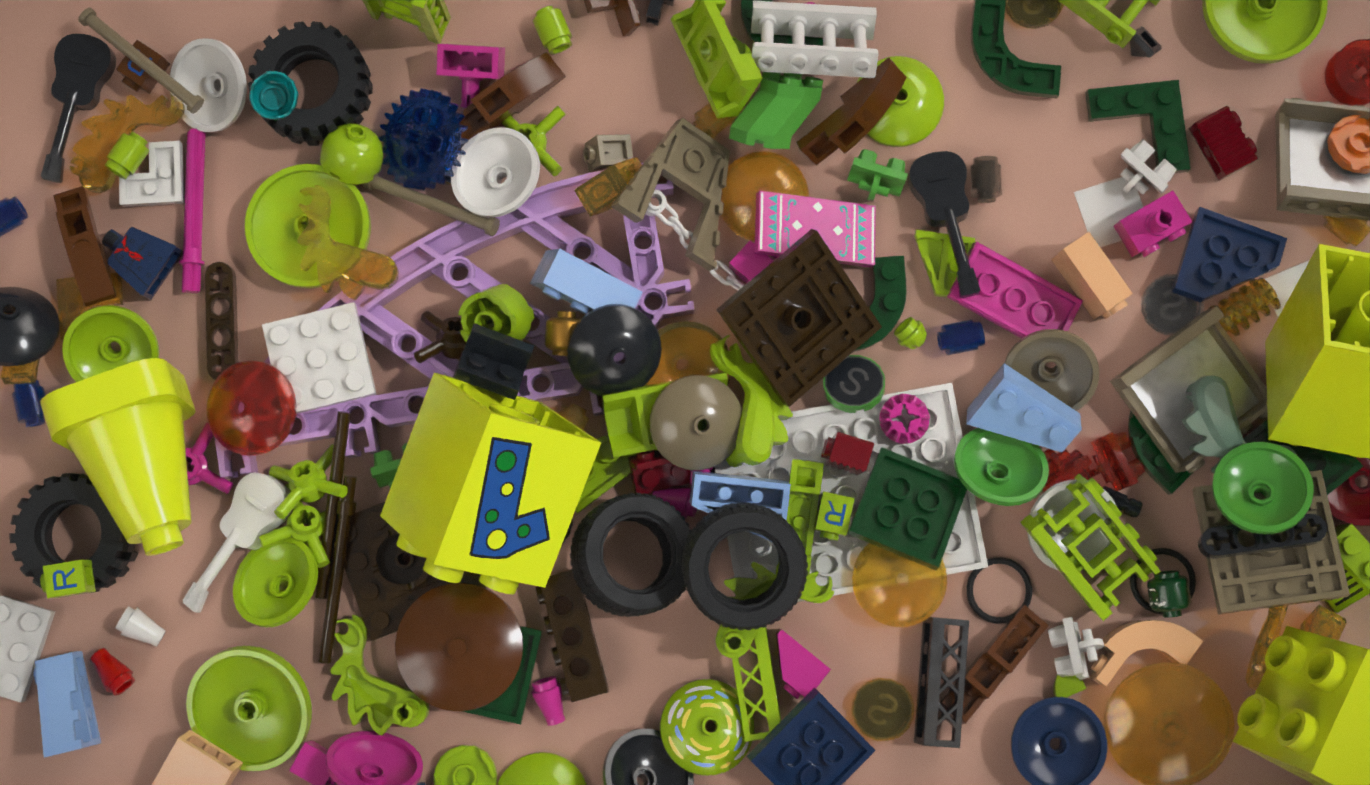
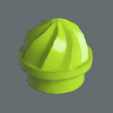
(911, 333)

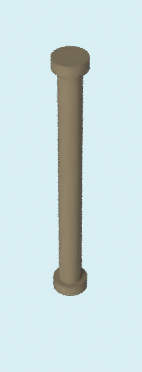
(89, 18)
(490, 224)

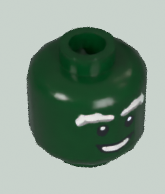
(1169, 593)

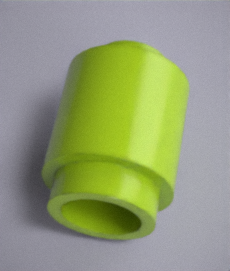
(552, 29)
(127, 155)

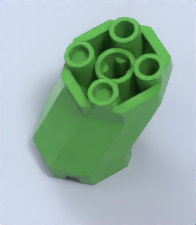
(776, 110)

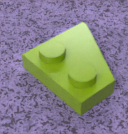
(939, 259)

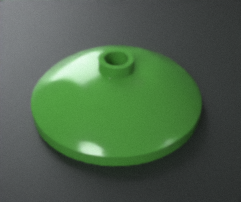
(1017, 464)
(1264, 470)

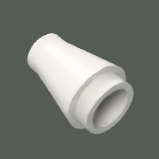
(140, 627)

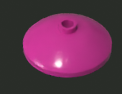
(373, 760)

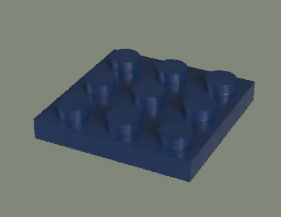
(811, 746)

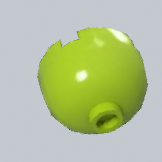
(352, 154)

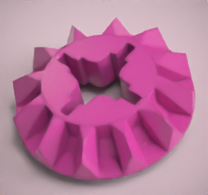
(895, 430)

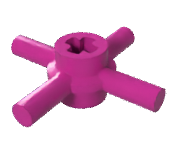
(200, 471)

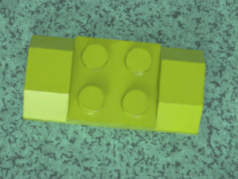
(629, 417)

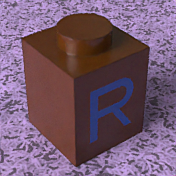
(135, 76)

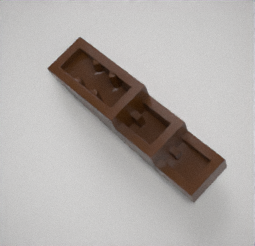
(998, 660)

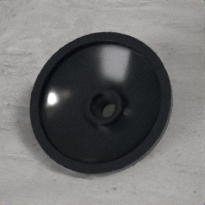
(29, 330)
(602, 336)
(643, 756)

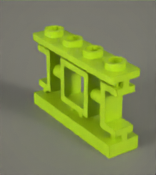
(428, 15)
(1072, 562)

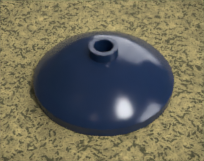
(1080, 749)

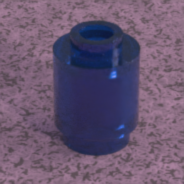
(11, 214)
(961, 337)
(27, 403)

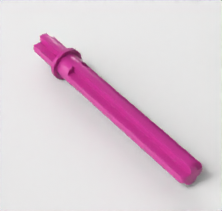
(193, 212)

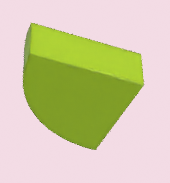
(1067, 686)

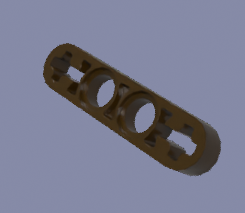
(216, 322)

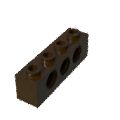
(573, 685)

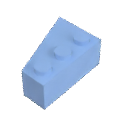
(580, 283)
(1023, 411)
(717, 489)
(65, 704)

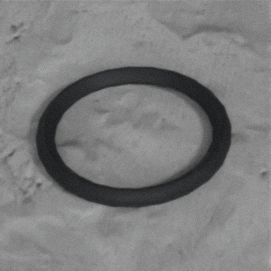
(1158, 551)
(998, 560)

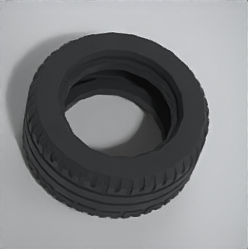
(588, 554)
(769, 605)

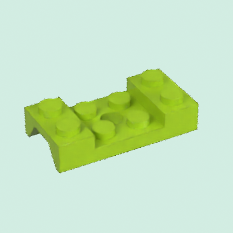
(722, 71)

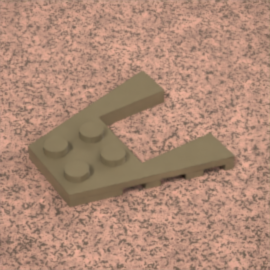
(696, 166)

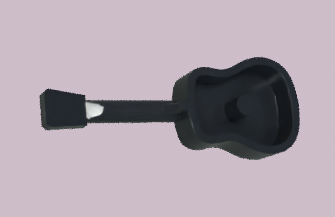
(81, 72)
(940, 187)

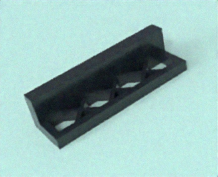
(930, 678)

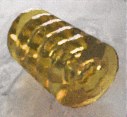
(1247, 304)

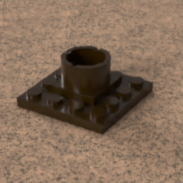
(799, 317)
(378, 576)

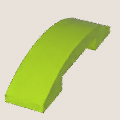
(803, 500)

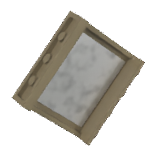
(1305, 171)
(1159, 381)

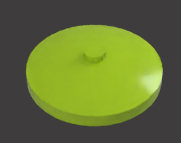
(1264, 28)
(277, 221)
(250, 706)

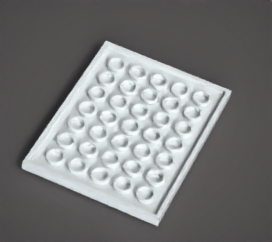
(806, 439)

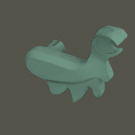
(1213, 418)

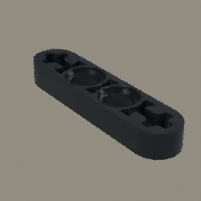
(1262, 542)

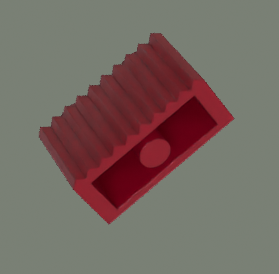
(1224, 142)
(847, 453)

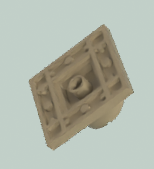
(1277, 575)

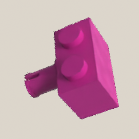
(471, 66)
(1152, 224)

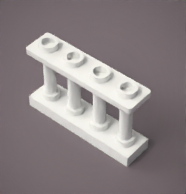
(814, 21)

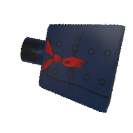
(141, 259)

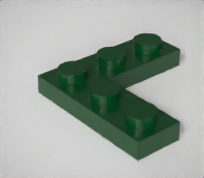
(1153, 99)

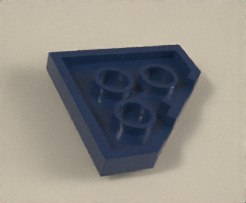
(1224, 255)

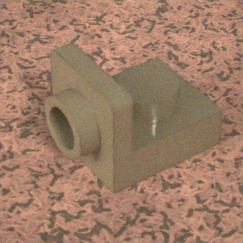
(606, 151)

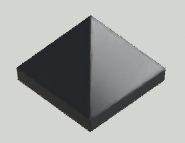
(1143, 44)

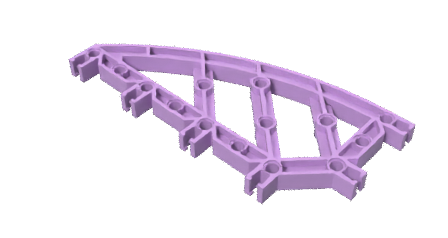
(442, 254)

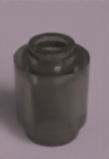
(986, 179)

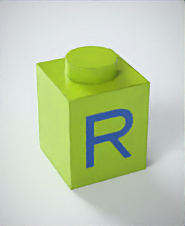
(833, 515)
(68, 579)

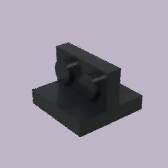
(493, 361)

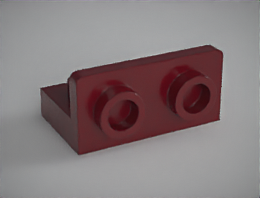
(654, 473)

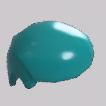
(273, 95)

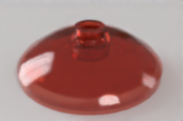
(267, 408)

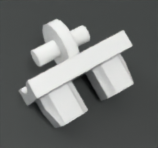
(1157, 178)
(1069, 635)

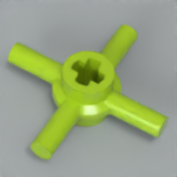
(537, 135)
(306, 482)
(296, 530)

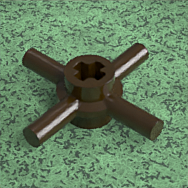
(447, 338)

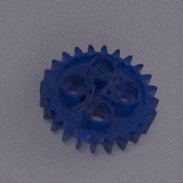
(414, 139)

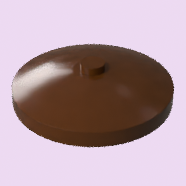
(459, 647)

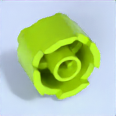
(497, 309)

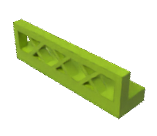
(768, 685)

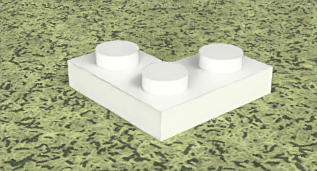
(162, 184)

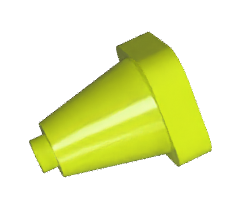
(131, 446)

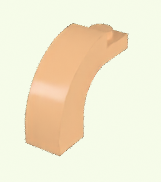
(1165, 637)

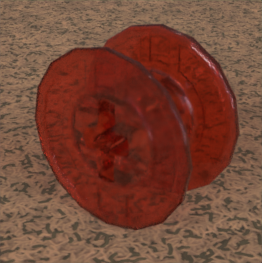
(1340, 73)

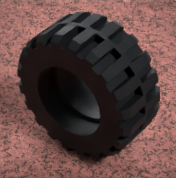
(325, 44)
(37, 520)

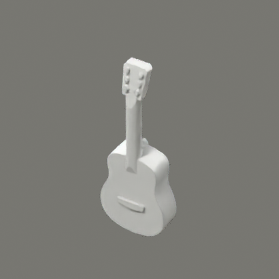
(247, 518)

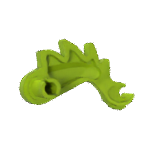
(761, 411)
(737, 642)
(369, 694)

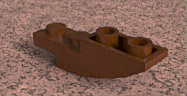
(510, 94)
(862, 109)
(84, 246)

